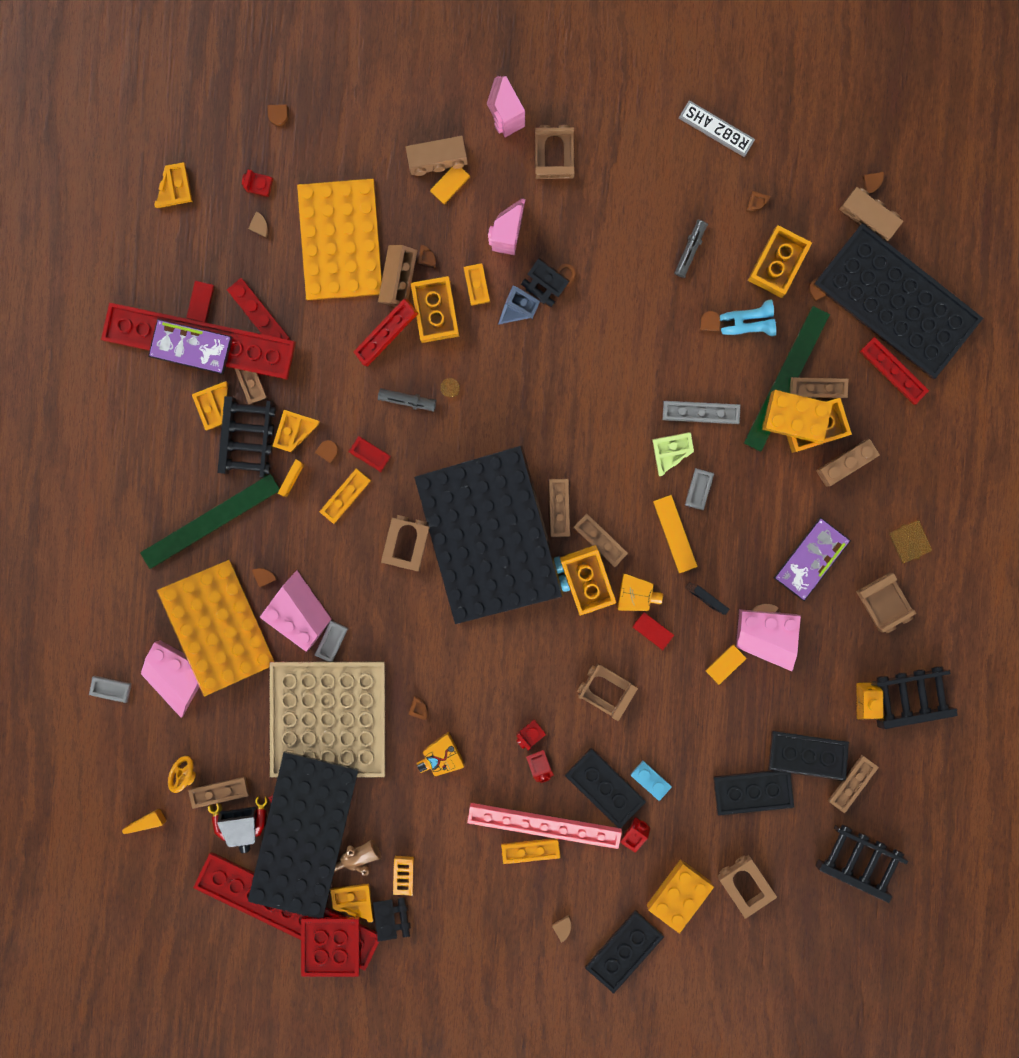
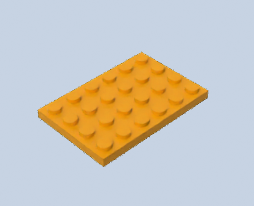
(340, 239)
(216, 627)

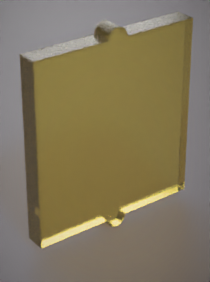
(910, 541)

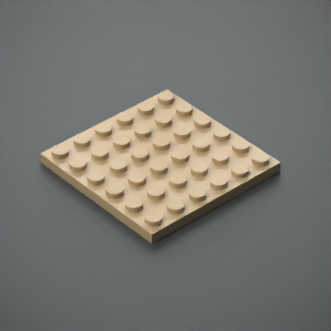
(329, 713)

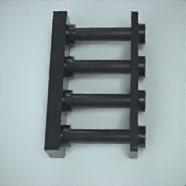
(230, 426)
(925, 713)
(846, 874)

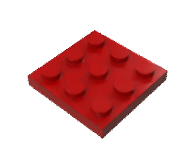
(330, 947)

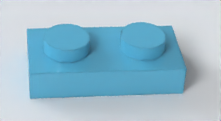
(651, 780)

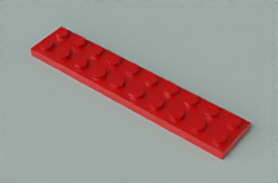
(248, 350)
(233, 885)

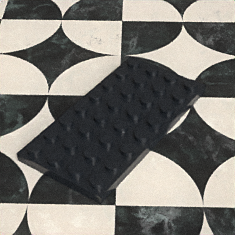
(898, 301)
(303, 835)

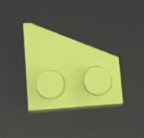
(671, 450)

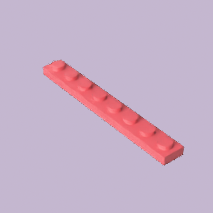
(544, 825)

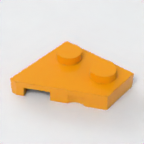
(174, 186)
(211, 404)
(293, 430)
(353, 900)

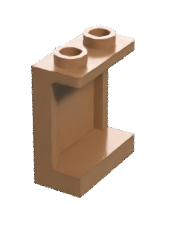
(886, 603)

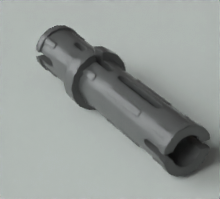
(699, 228)
(406, 399)

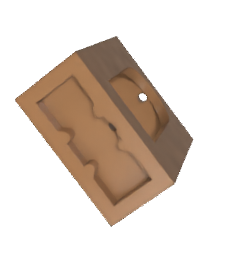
(556, 172)
(422, 533)
(587, 695)
(726, 878)

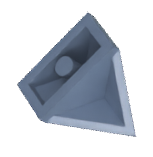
(518, 306)

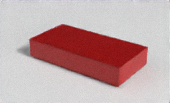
(200, 301)
(369, 454)
(653, 631)

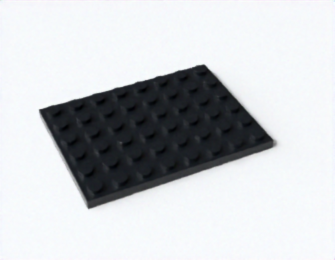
(489, 535)

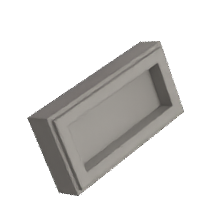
(699, 489)
(331, 641)
(110, 689)

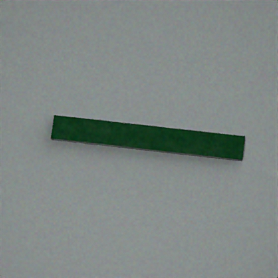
(791, 367)
(210, 521)

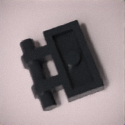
(548, 278)
(385, 919)

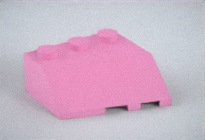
(505, 107)
(506, 228)
(297, 613)
(769, 636)
(170, 676)

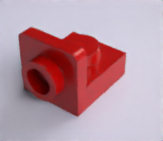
(257, 183)
(530, 735)
(540, 766)
(636, 835)

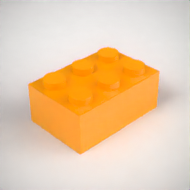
(779, 261)
(436, 309)
(797, 416)
(837, 428)
(588, 580)
(680, 896)

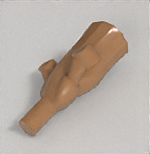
(361, 855)

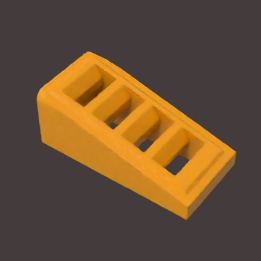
(149, 821)
(403, 860)

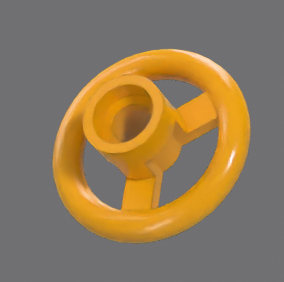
(183, 776)

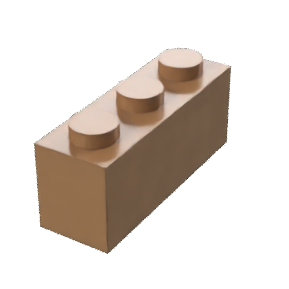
(436, 155)
(872, 213)
(397, 274)
(847, 462)

